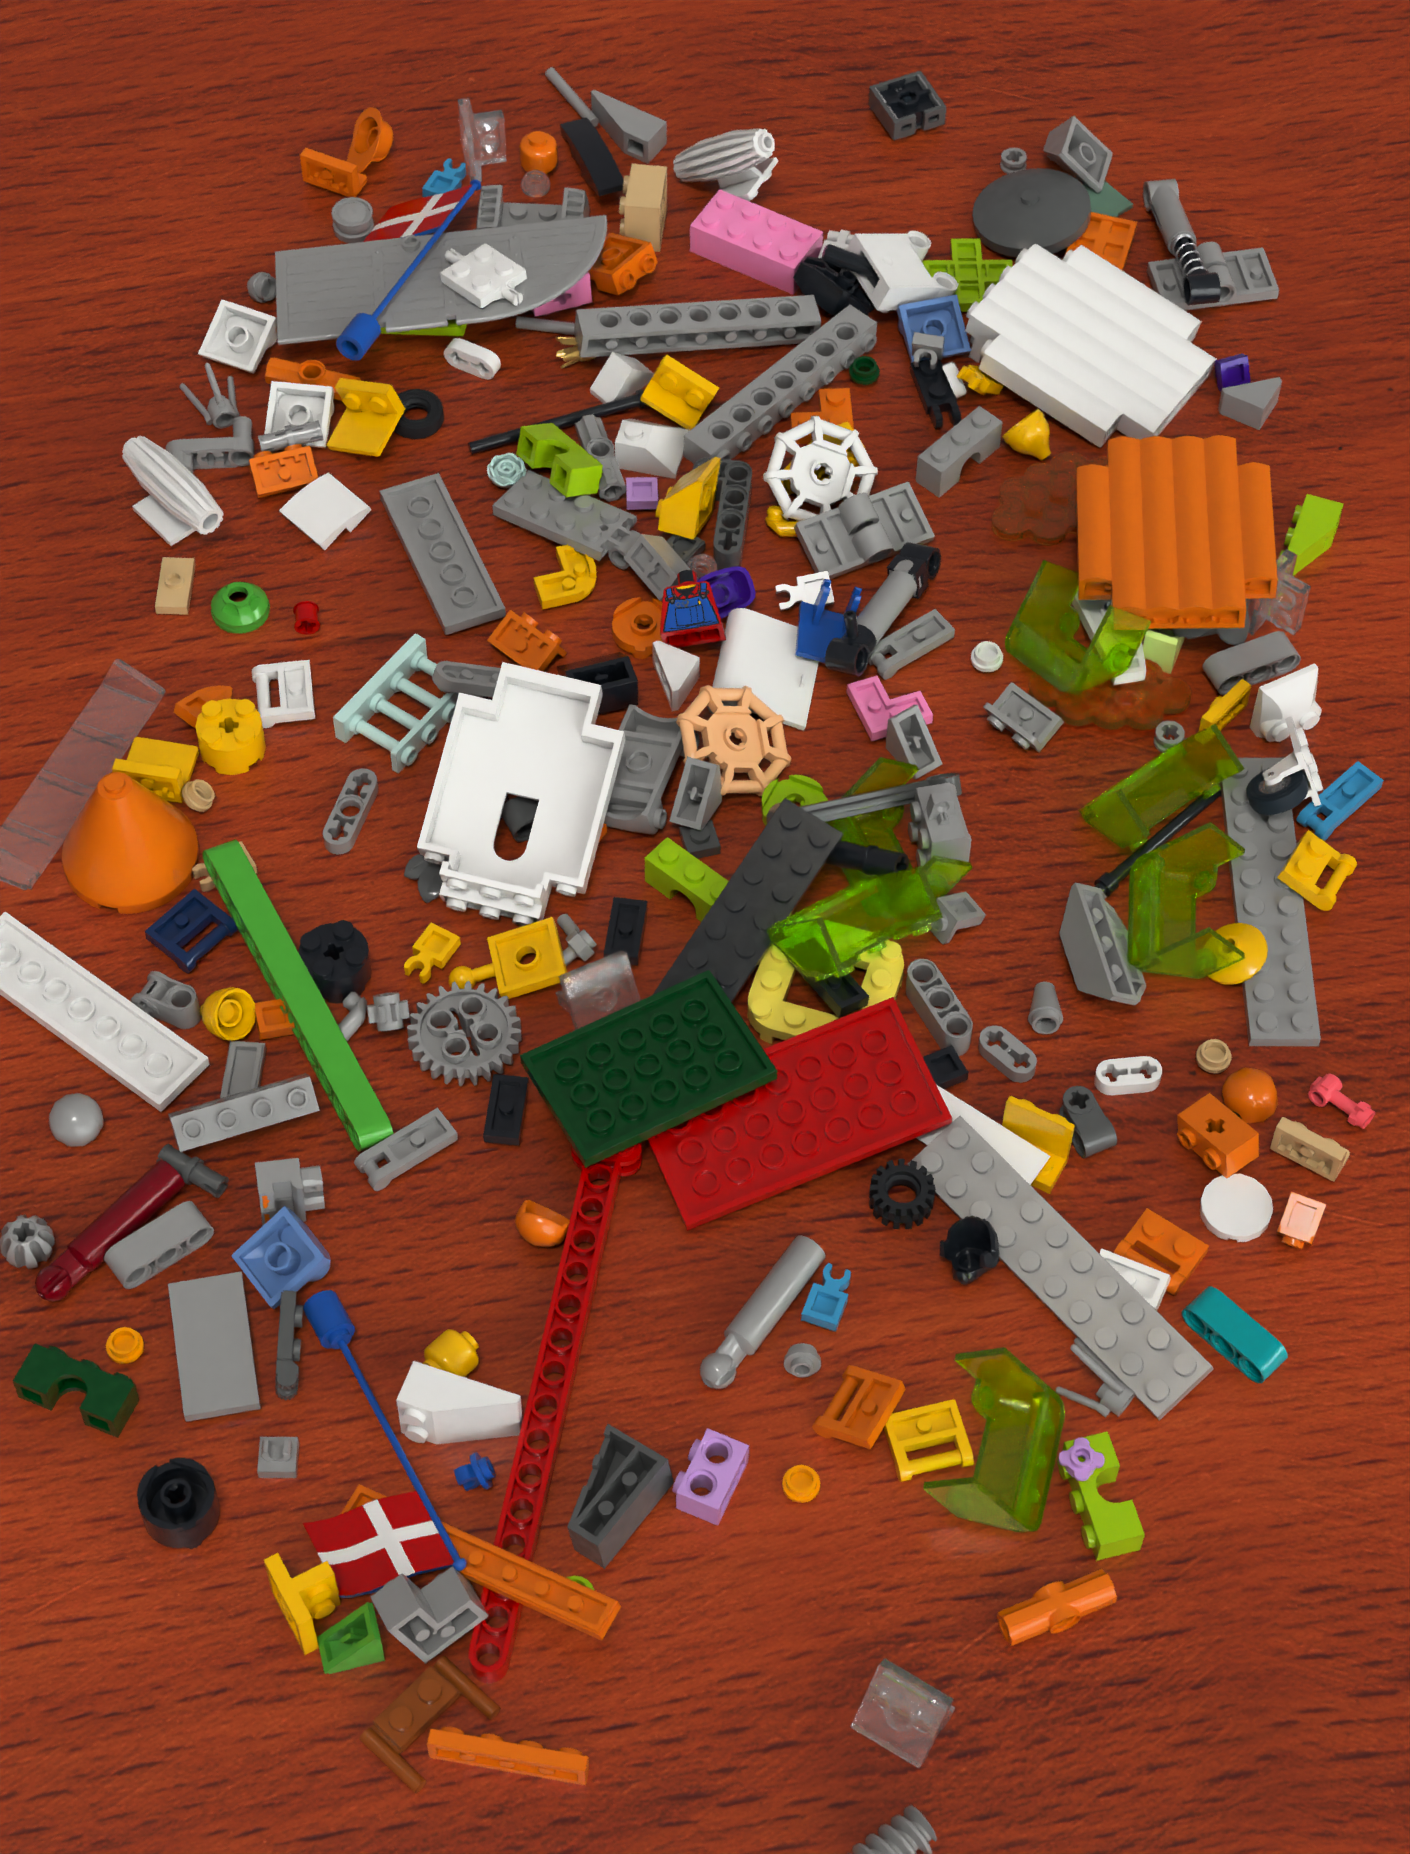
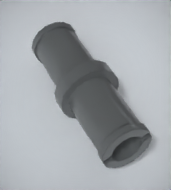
(194, 1171)

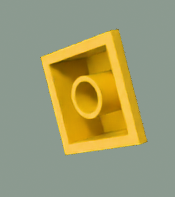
(689, 501)

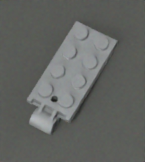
(574, 521)

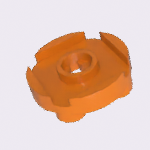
(625, 627)

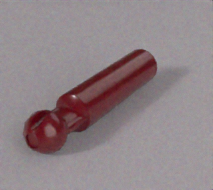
(113, 1225)

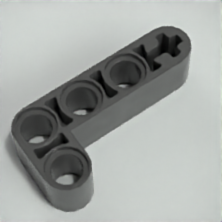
(734, 499)

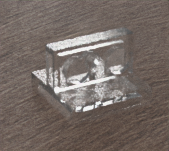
(481, 138)
(1290, 603)
(598, 989)
(902, 1713)

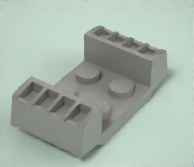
(495, 213)

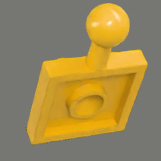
(506, 952)

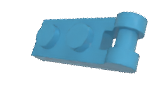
(1340, 800)

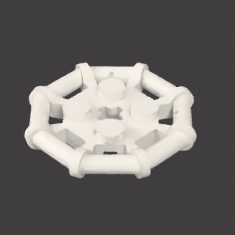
(810, 458)

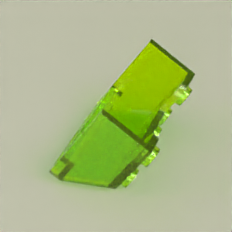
(857, 919)

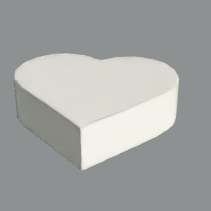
(956, 384)

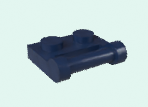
(184, 923)

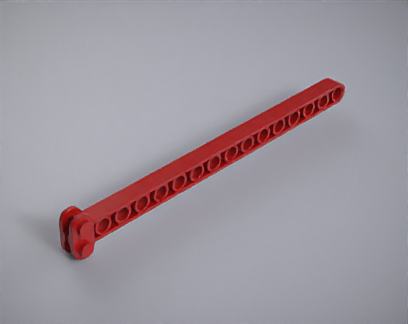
(550, 1393)

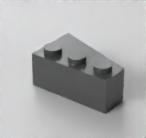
(618, 1496)

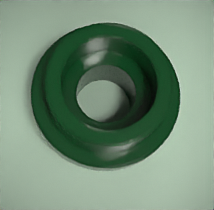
(864, 370)

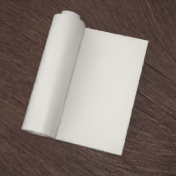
(763, 657)

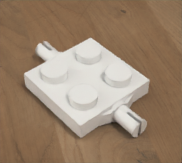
(483, 276)

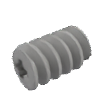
(902, 1837)

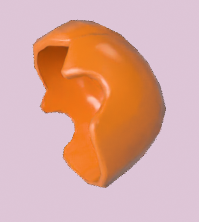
(1250, 1094)
(540, 1224)

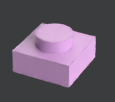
(641, 493)

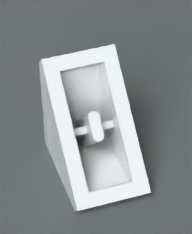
(620, 378)
(676, 671)

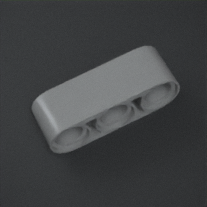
(1252, 661)
(934, 993)
(158, 1245)

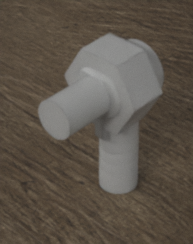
(579, 943)

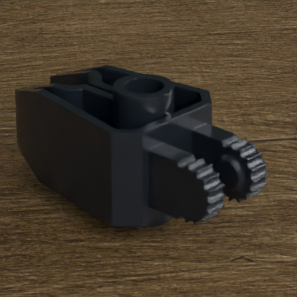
(831, 286)

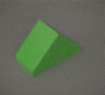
(351, 1642)

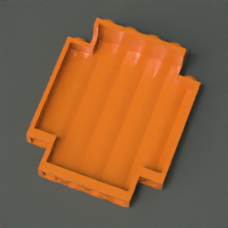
(1176, 531)

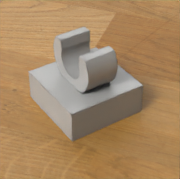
(927, 346)
(278, 1457)

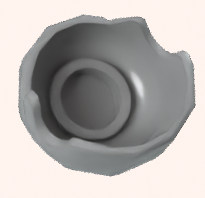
(75, 1119)

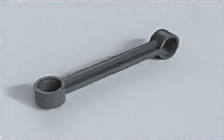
(873, 800)

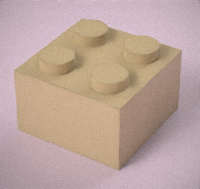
(644, 204)

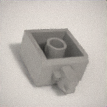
(938, 824)

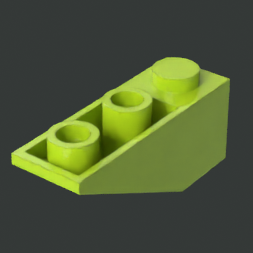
(1314, 529)

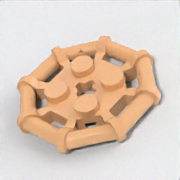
(736, 720)

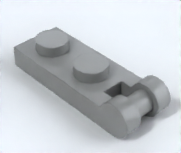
(910, 643)
(406, 1148)

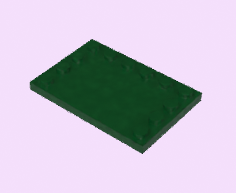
(648, 1067)

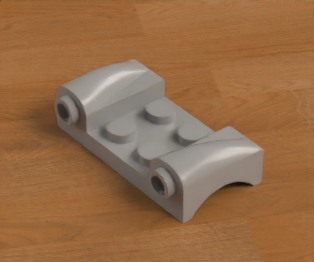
(644, 771)

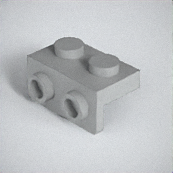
(1024, 717)

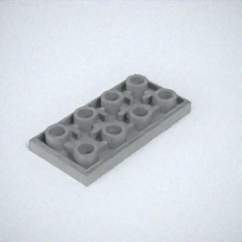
(213, 1346)

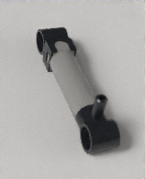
(906, 580)

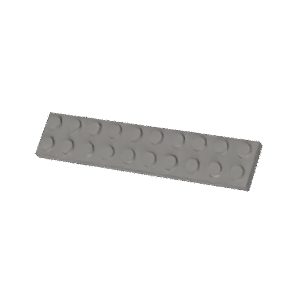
(1282, 994)
(1064, 1270)

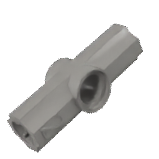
(596, 442)

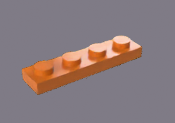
(521, 1758)

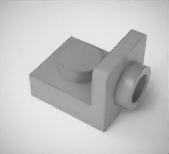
(958, 913)

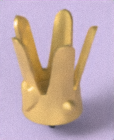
(570, 354)

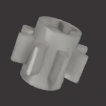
(388, 1011)

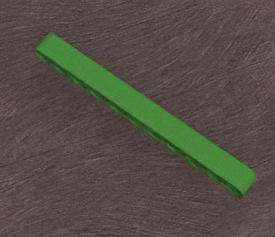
(292, 983)

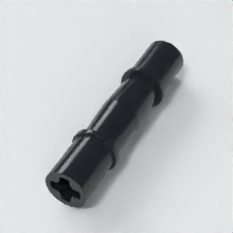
(868, 859)

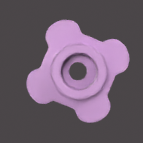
(1081, 1470)

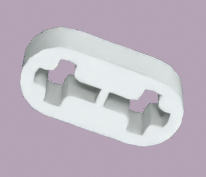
(472, 358)
(1128, 1075)

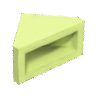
(1162, 648)

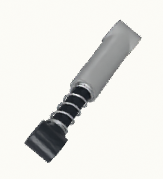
(1164, 202)

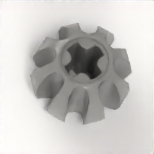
(26, 1241)

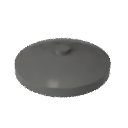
(1031, 209)

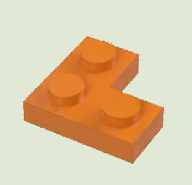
(834, 408)

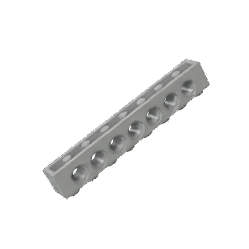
(695, 325)
(782, 387)

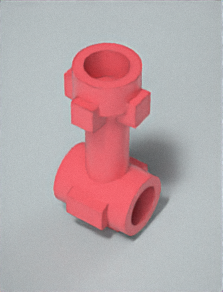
(1328, 1090)

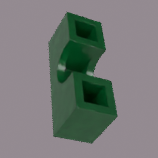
(51, 1374)

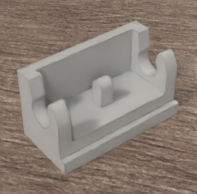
(655, 563)

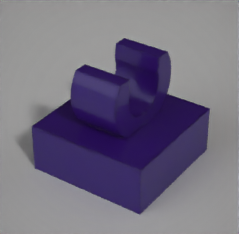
(1232, 371)

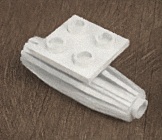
(733, 158)
(177, 497)

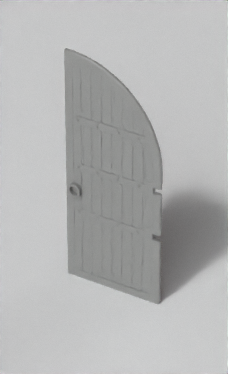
(329, 285)

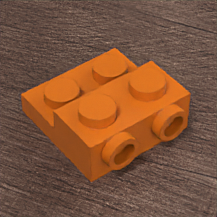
(622, 263)

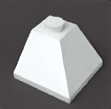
(650, 448)

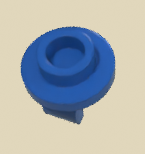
(478, 1472)

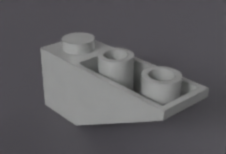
(630, 128)

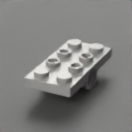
(1242, 276)
(864, 530)

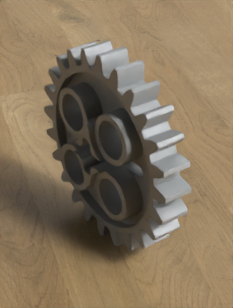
(435, 1045)

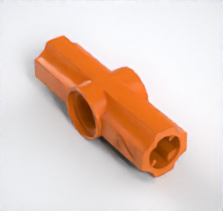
(308, 372)
(1056, 1607)

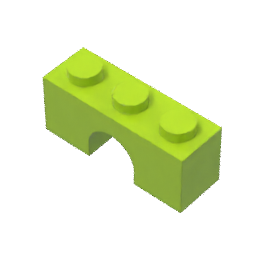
(572, 467)
(674, 870)
(1108, 1526)

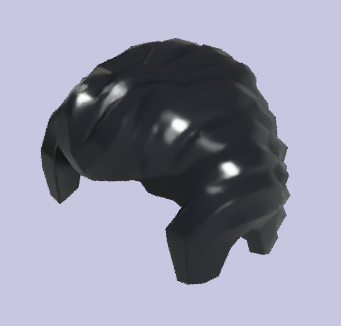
(971, 1248)

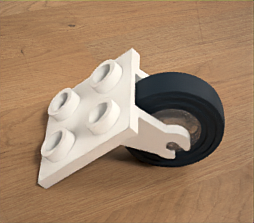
(1288, 780)

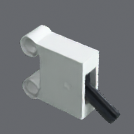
(892, 268)

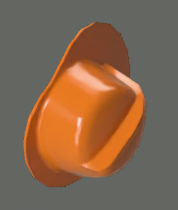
(370, 139)

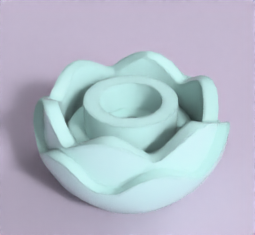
(506, 470)

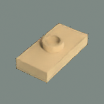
(175, 585)

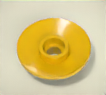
(1249, 941)

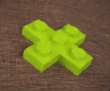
(968, 270)

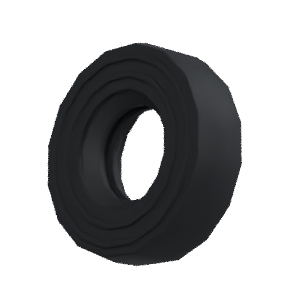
(424, 427)

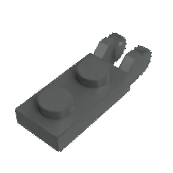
(288, 1347)

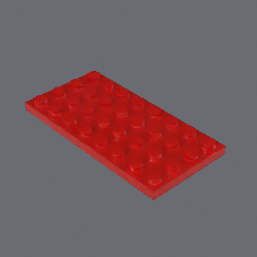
(834, 1102)

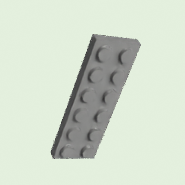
(442, 554)

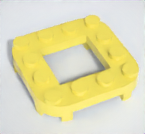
(784, 1020)

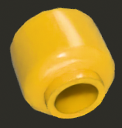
(453, 1353)

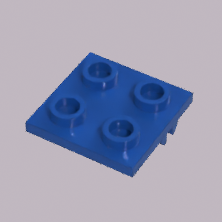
(820, 626)

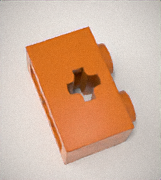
(1217, 1135)

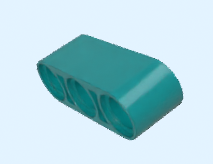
(1234, 1334)

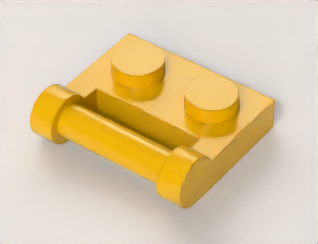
(1308, 863)
(923, 1429)

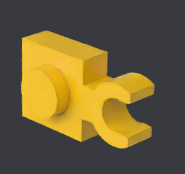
(979, 380)
(432, 948)

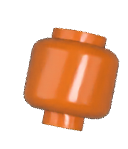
(538, 152)

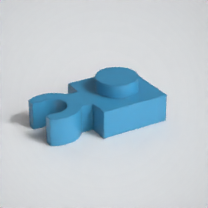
(444, 181)
(827, 1302)

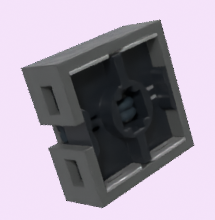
(907, 105)

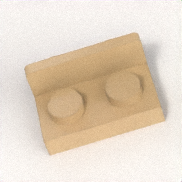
(1309, 1149)

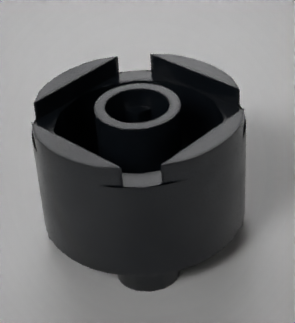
(336, 959)
(178, 1503)

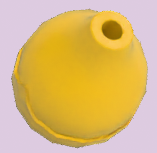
(1030, 436)
(229, 1013)

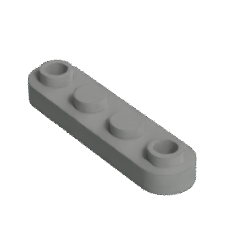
(466, 678)

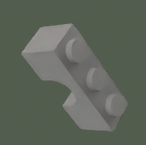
(972, 437)

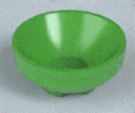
(242, 615)

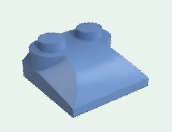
(935, 317)
(282, 1256)

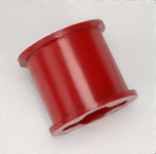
(306, 617)

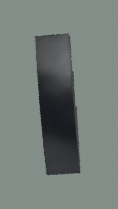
(593, 156)

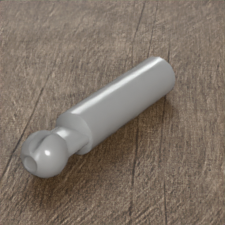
(762, 1311)

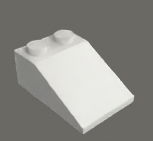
(454, 1409)

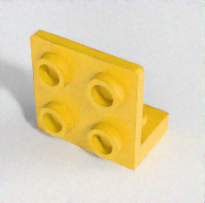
(368, 419)
(159, 766)
(1046, 1132)

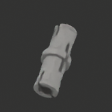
(290, 436)

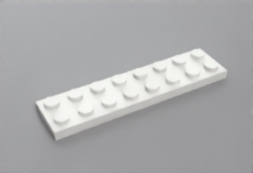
(94, 1017)

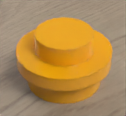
(124, 1345)
(801, 1484)

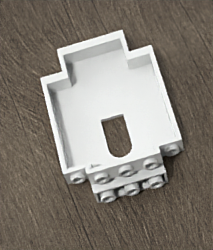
(532, 744)

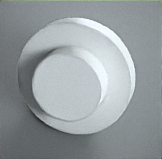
(987, 657)

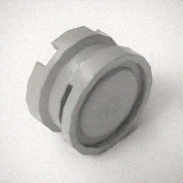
(352, 219)

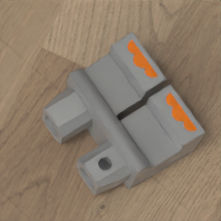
(288, 1185)

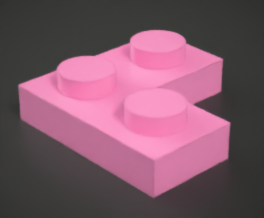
(876, 707)

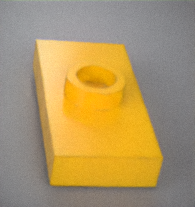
(1227, 707)

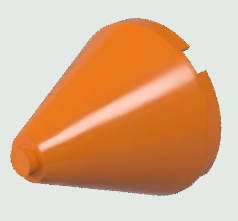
(129, 848)

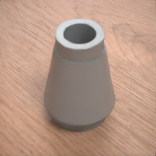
(1045, 1009)

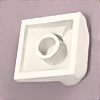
(239, 336)
(299, 405)
(1286, 698)

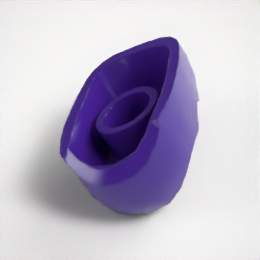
(731, 588)

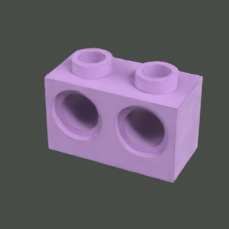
(718, 1478)

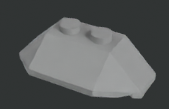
(1098, 947)

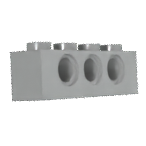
(243, 1112)

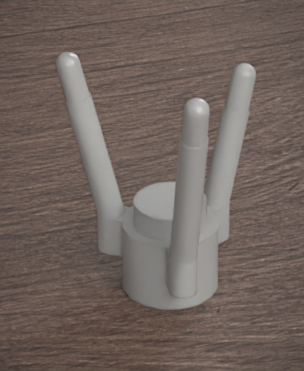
(220, 409)
(1113, 1393)

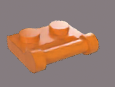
(1165, 1243)
(867, 1411)

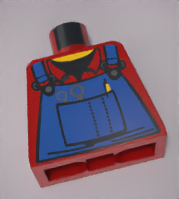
(690, 613)

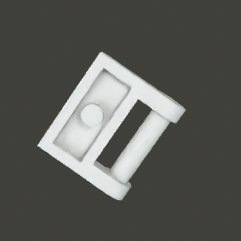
(294, 692)

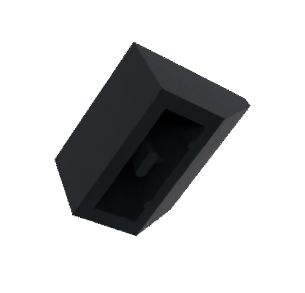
(614, 675)

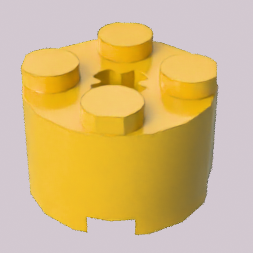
(230, 735)

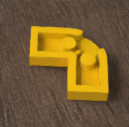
(570, 584)

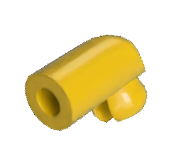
(778, 523)

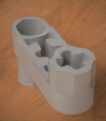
(195, 452)

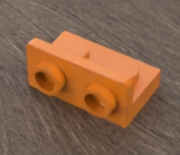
(331, 173)
(282, 470)
(525, 644)

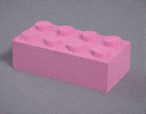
(753, 240)

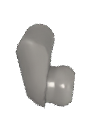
(356, 1016)

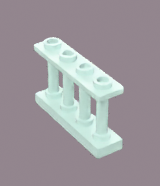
(374, 699)

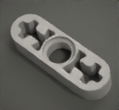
(351, 824)

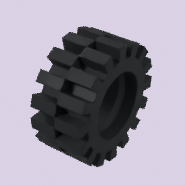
(901, 1176)

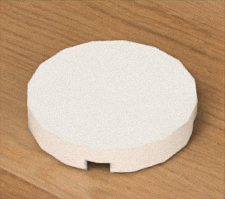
(1236, 1207)

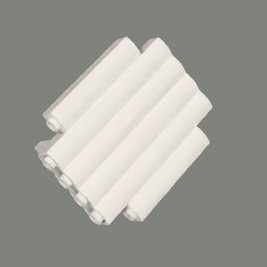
(1088, 344)

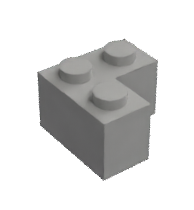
(431, 1616)

